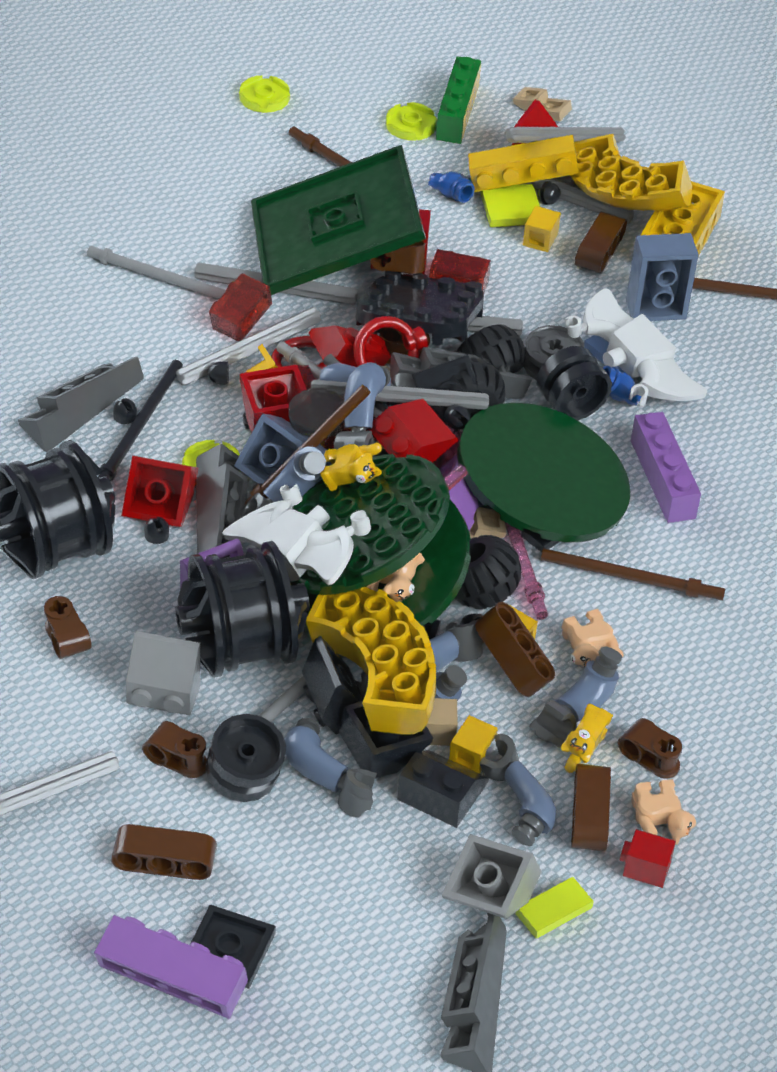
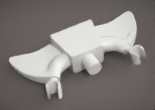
(636, 349)
(301, 535)

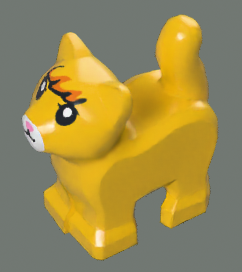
(350, 465)
(586, 737)

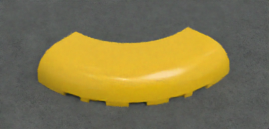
(626, 183)
(390, 650)

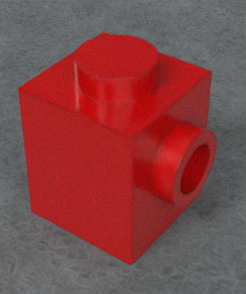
(647, 858)

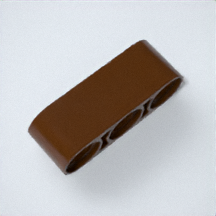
(601, 242)
(515, 649)
(591, 807)
(164, 852)

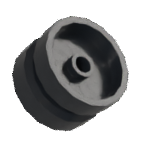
(574, 382)
(245, 757)

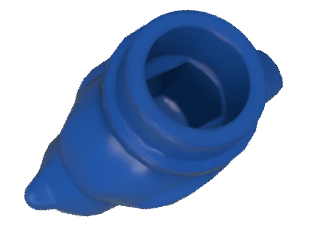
(453, 185)
(621, 386)

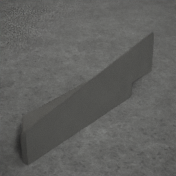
(515, 385)
(79, 401)
(219, 495)
(474, 997)

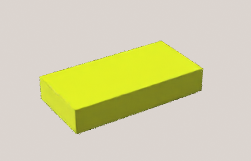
(554, 907)

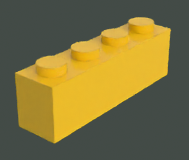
(523, 163)

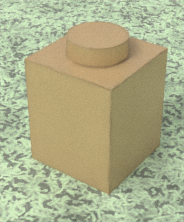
(443, 721)

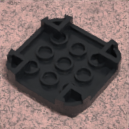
(434, 304)

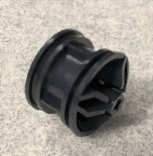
(55, 509)
(243, 608)

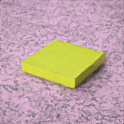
(509, 204)

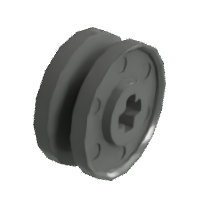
(544, 343)

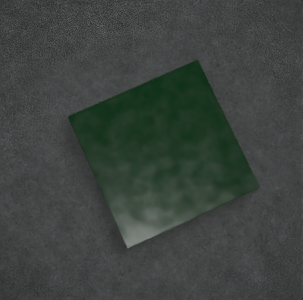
(336, 220)

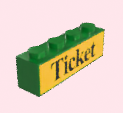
(458, 100)

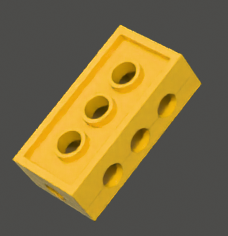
(695, 219)

